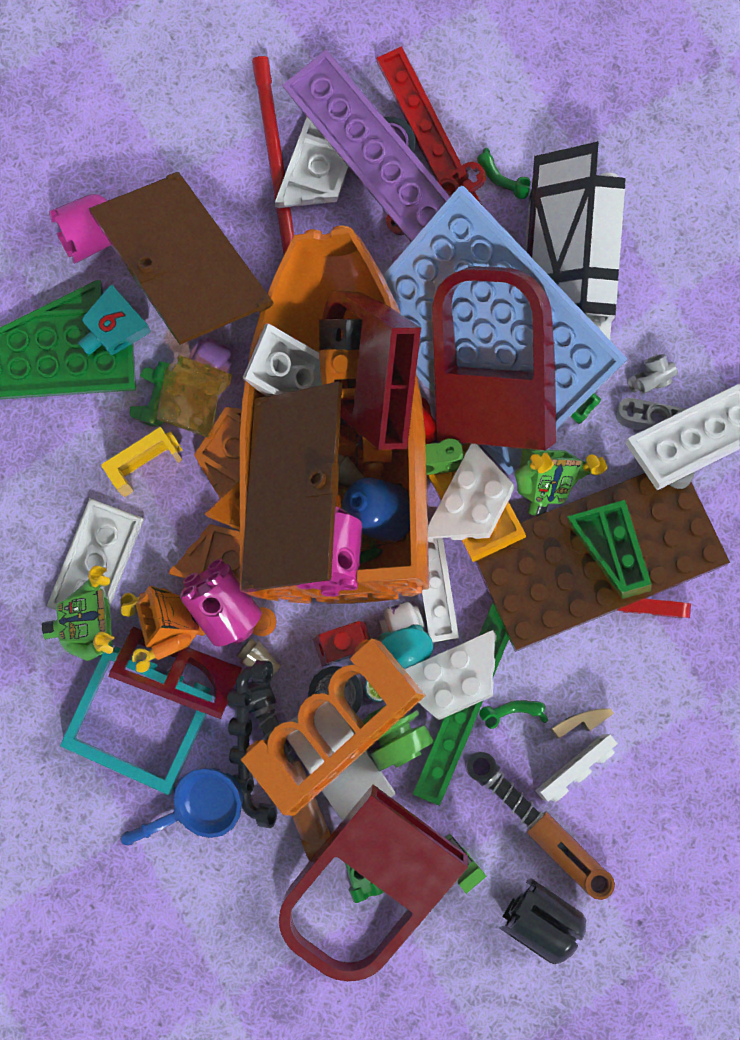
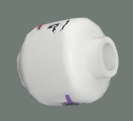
(400, 617)

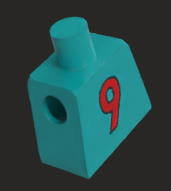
(112, 324)

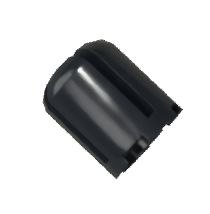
(544, 923)

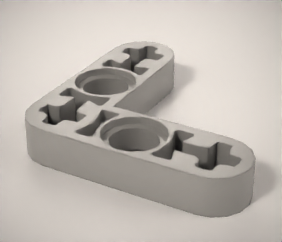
(636, 422)

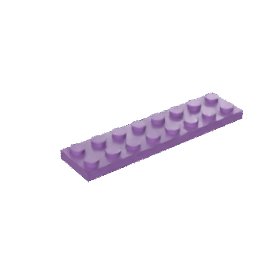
(367, 143)

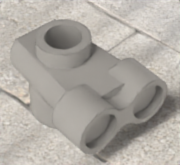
(657, 374)

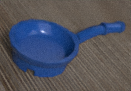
(203, 802)

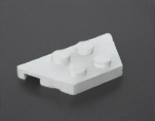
(313, 172)
(472, 499)
(457, 676)

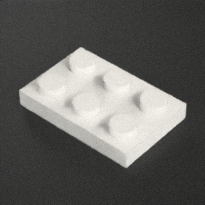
(577, 768)

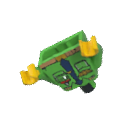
(550, 476)
(84, 619)

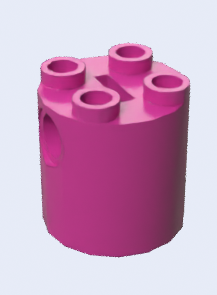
(345, 556)
(219, 605)

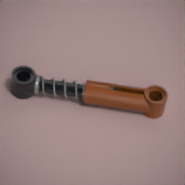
(309, 819)
(543, 829)

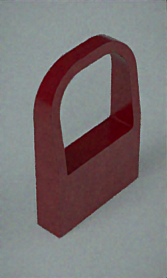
(384, 369)
(495, 404)
(395, 855)

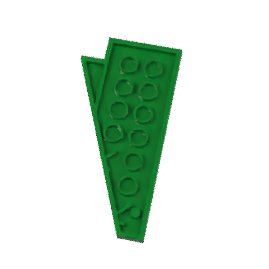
(45, 360)

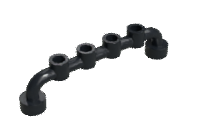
(262, 674)

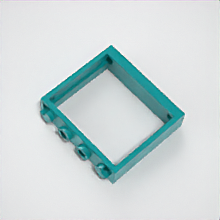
(117, 764)

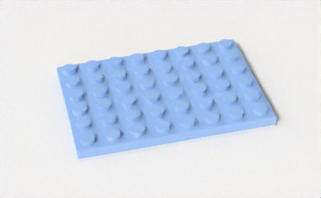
(494, 317)

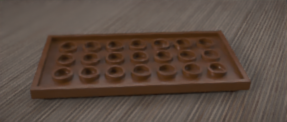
(556, 585)

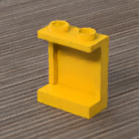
(137, 455)

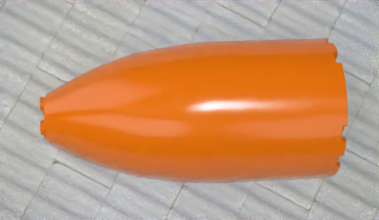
(302, 284)

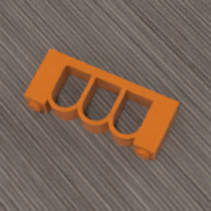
(267, 757)

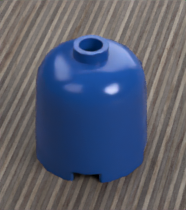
(380, 508)

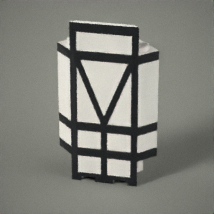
(578, 228)

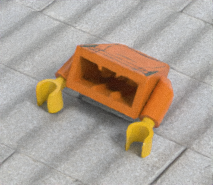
(164, 624)

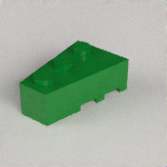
(614, 546)

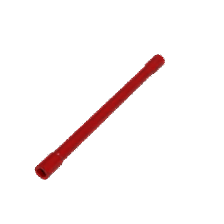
(263, 82)

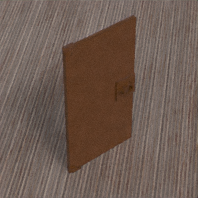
(180, 258)
(292, 488)

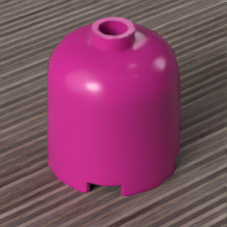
(79, 230)

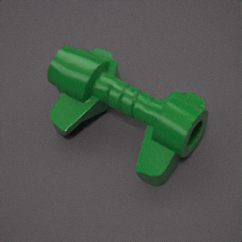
(148, 414)

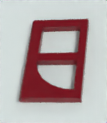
(219, 672)

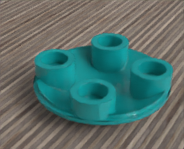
(408, 645)

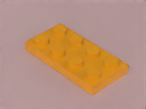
(506, 532)

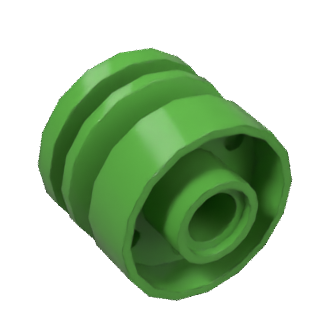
(400, 742)

